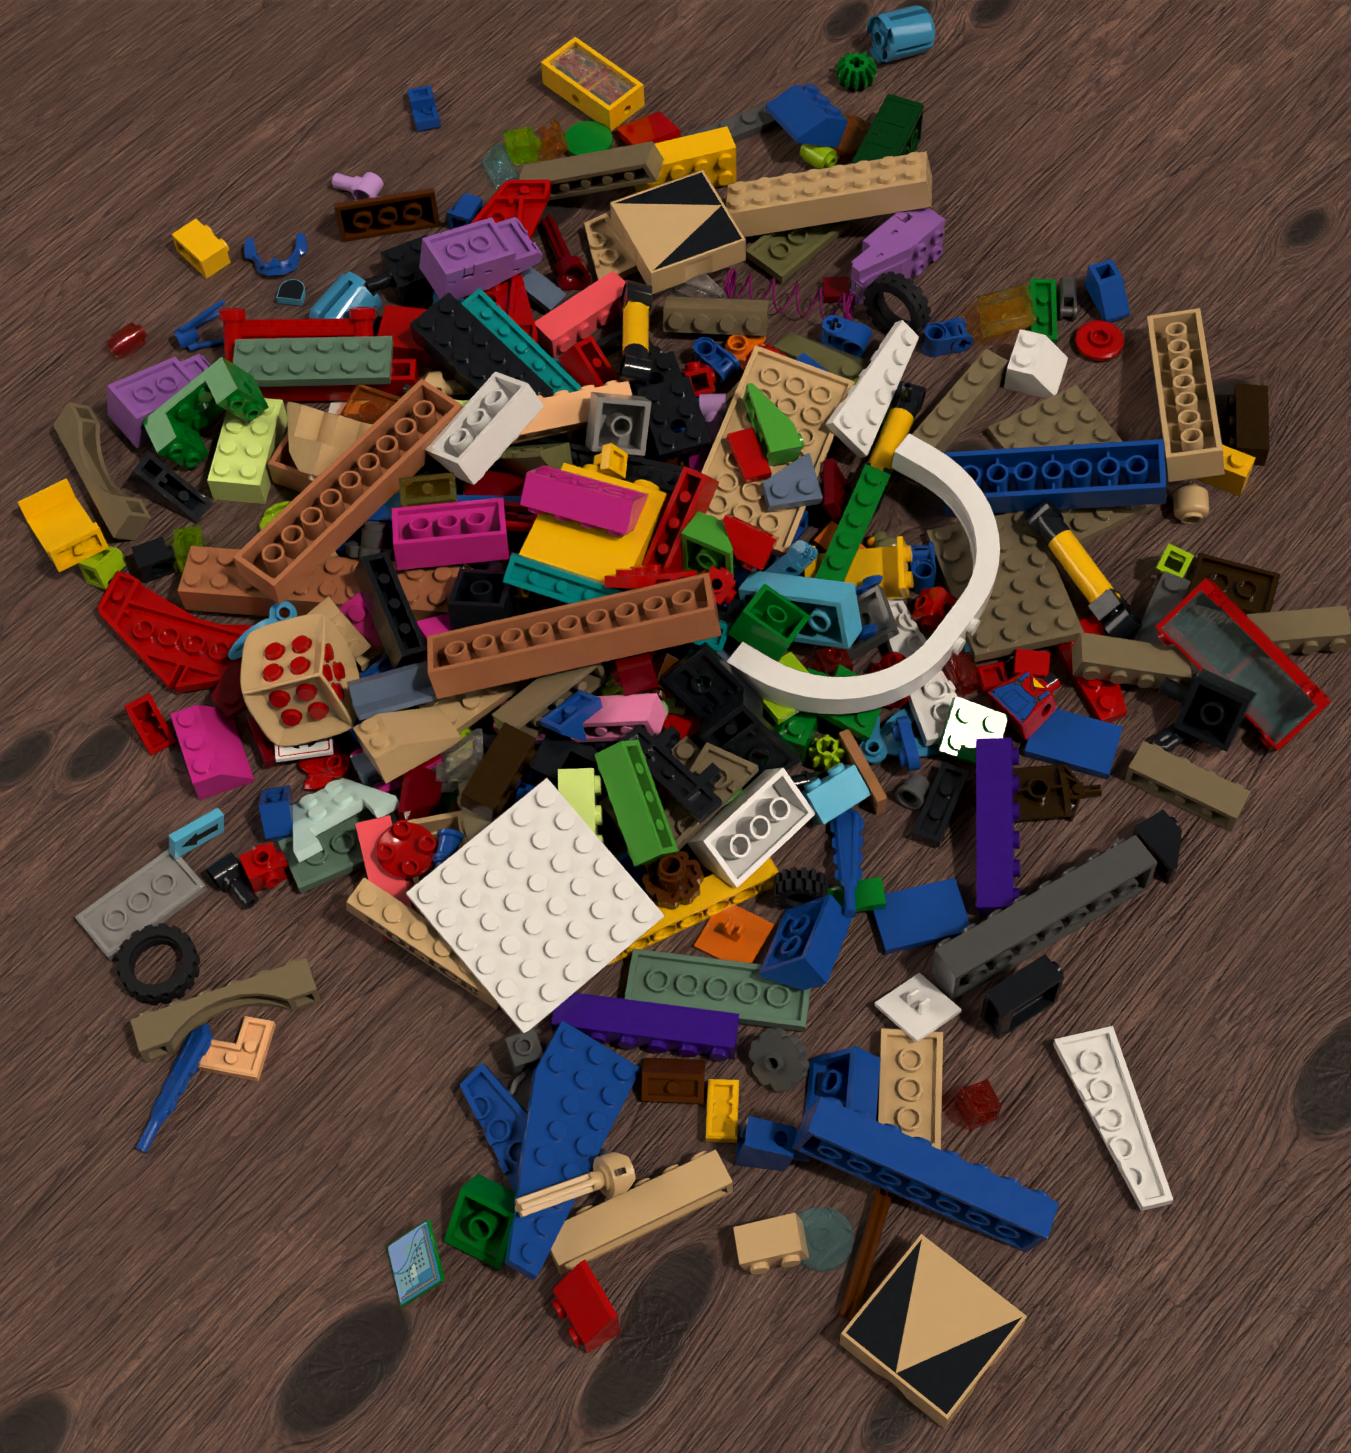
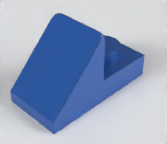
(569, 716)

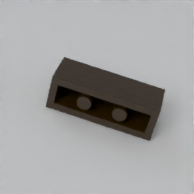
(1249, 421)
(499, 772)

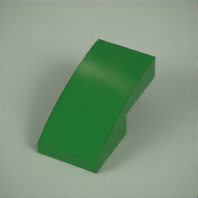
(868, 895)

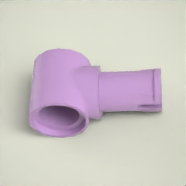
(360, 187)
(713, 411)

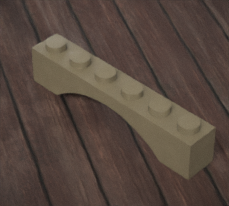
(81, 437)
(164, 1030)

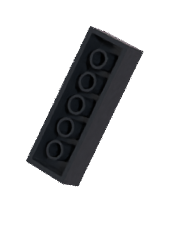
(469, 348)

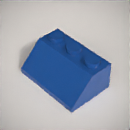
(808, 116)
(806, 944)
(847, 1076)

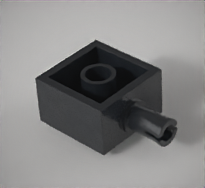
(402, 273)
(481, 597)
(1210, 708)

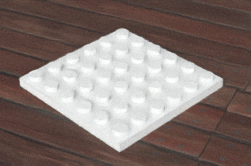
(535, 905)

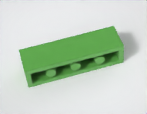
(636, 802)

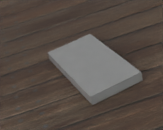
(139, 901)

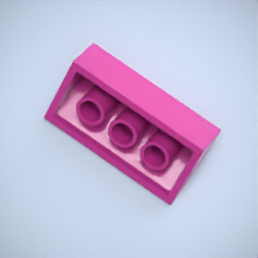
(582, 499)
(449, 533)

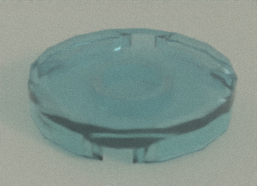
(827, 1239)

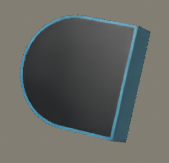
(291, 293)

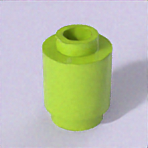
(818, 156)

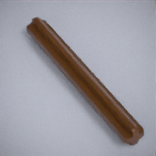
(866, 1254)

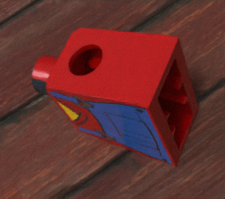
(1025, 701)

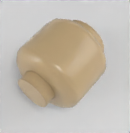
(1190, 503)

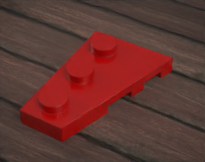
(645, 576)

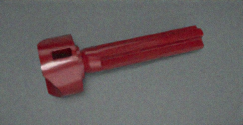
(570, 270)

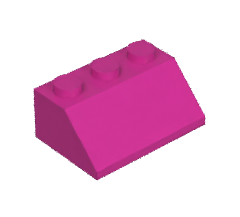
(211, 750)

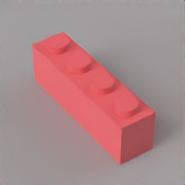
(581, 314)
(369, 835)

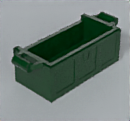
(893, 131)

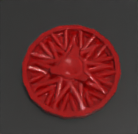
(1099, 340)

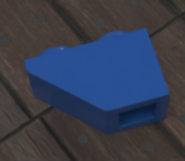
(1107, 290)

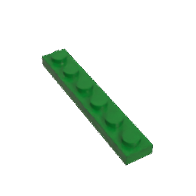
(853, 524)

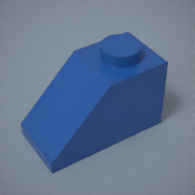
(276, 812)

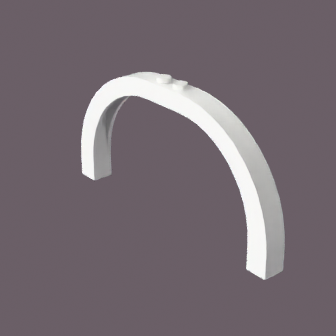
(874, 690)

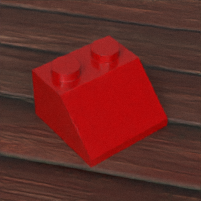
(749, 543)
(586, 1308)

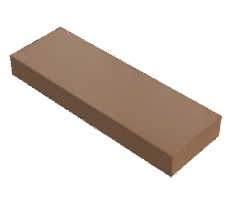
(854, 756)

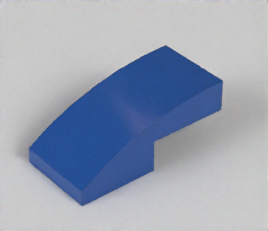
(423, 108)

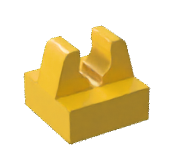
(612, 461)

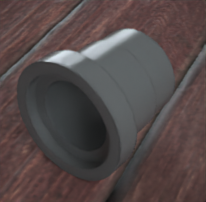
(912, 792)

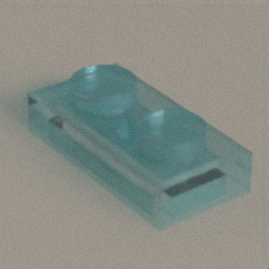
(499, 166)

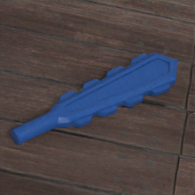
(848, 857)
(184, 1067)

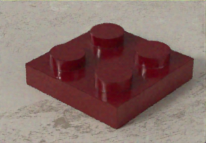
(836, 490)

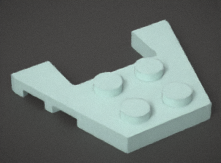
(331, 806)

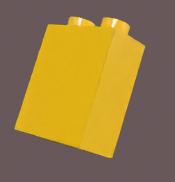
(594, 550)

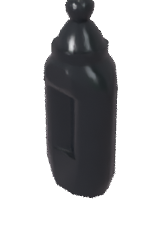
(1169, 738)

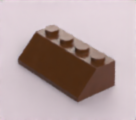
(387, 214)

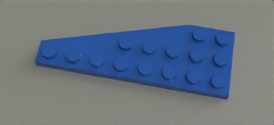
(570, 1114)

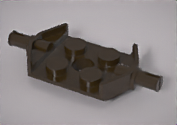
(1061, 795)

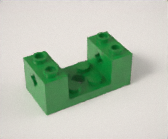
(177, 421)

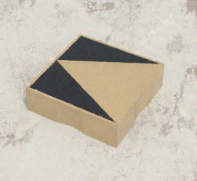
(678, 231)
(932, 1330)

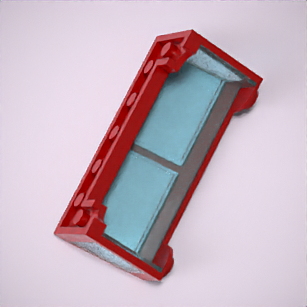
(1229, 644)

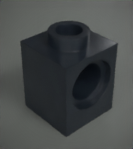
(154, 559)

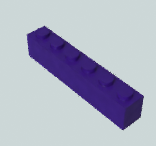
(996, 824)
(651, 1025)

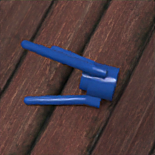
(187, 334)

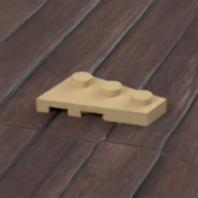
(608, 249)

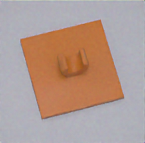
(734, 935)

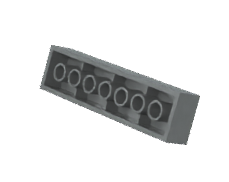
(1042, 917)

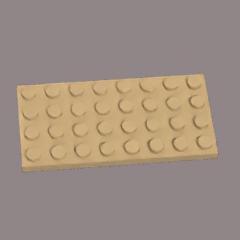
(808, 400)

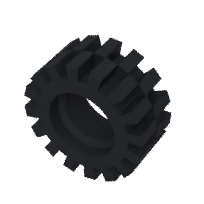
(798, 887)

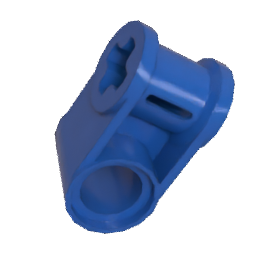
(847, 336)
(945, 337)
(717, 358)
(922, 566)

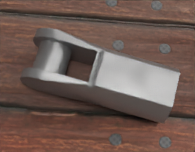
(1067, 297)

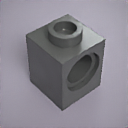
(524, 1051)

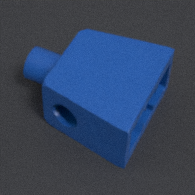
(767, 1145)

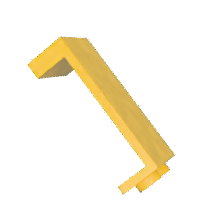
(62, 525)
(885, 561)

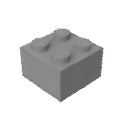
(618, 421)

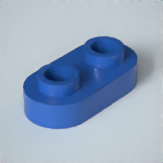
(909, 754)

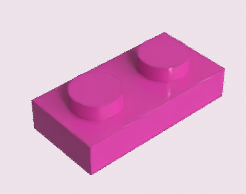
(358, 614)

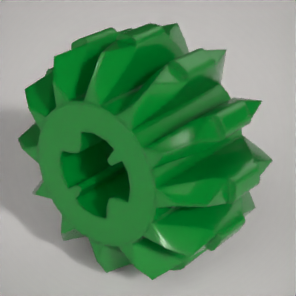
(856, 71)

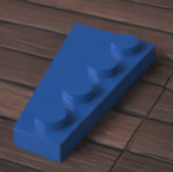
(499, 1116)

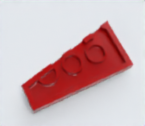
(1101, 696)

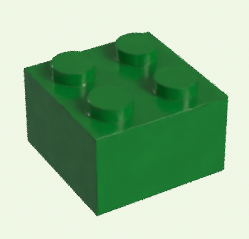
(769, 623)

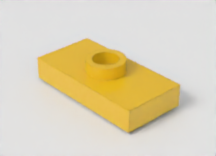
(722, 1110)

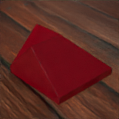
(419, 794)

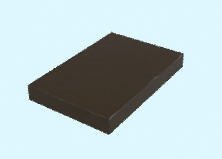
(1245, 585)

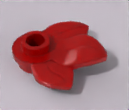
(325, 769)

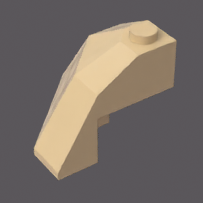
(319, 437)

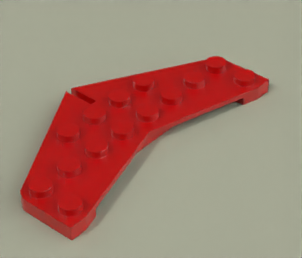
(526, 202)
(168, 636)

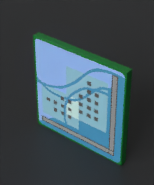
(415, 1263)

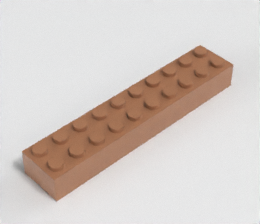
(345, 493)
(213, 585)
(573, 636)

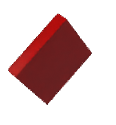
(649, 128)

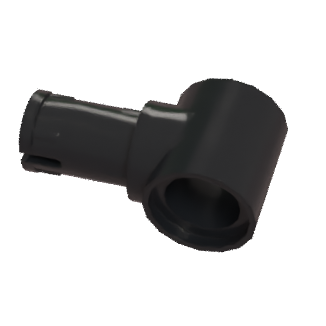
(229, 875)

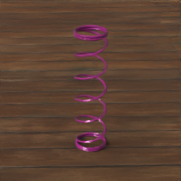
(848, 306)

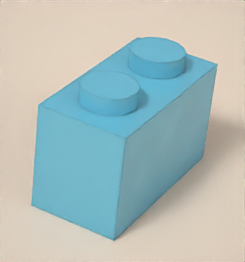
(835, 792)

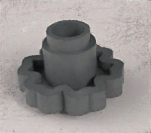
(373, 541)
(779, 1059)

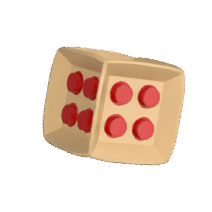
(298, 679)

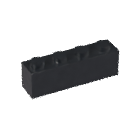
(390, 610)

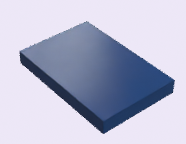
(1075, 741)
(921, 916)

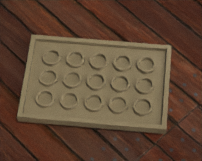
(1067, 420)
(1027, 598)

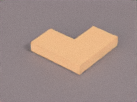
(246, 1056)

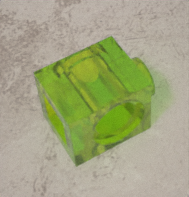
(522, 145)
(183, 540)

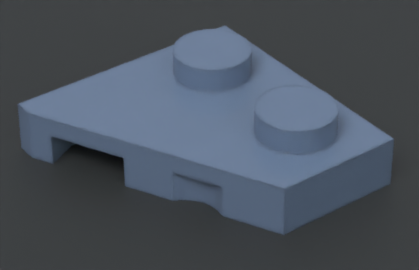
(793, 486)

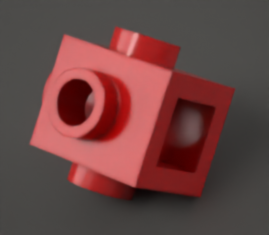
(705, 376)
(726, 592)
(932, 607)
(264, 866)

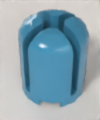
(901, 33)
(343, 294)

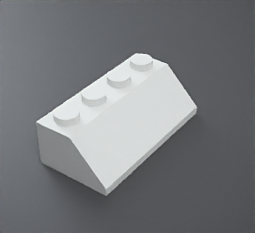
(485, 427)
(752, 827)

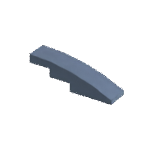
(542, 290)

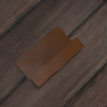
(673, 1080)

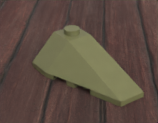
(830, 358)
(526, 458)

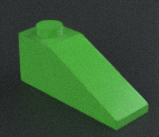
(773, 428)

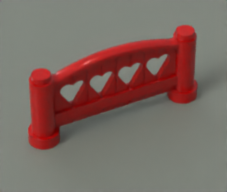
(238, 327)

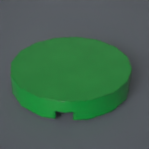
(588, 138)

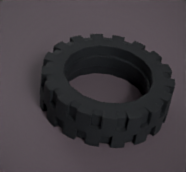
(906, 292)
(146, 939)

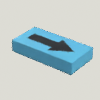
(196, 833)

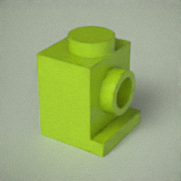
(1174, 561)
(102, 567)

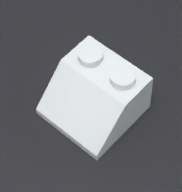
(1035, 365)

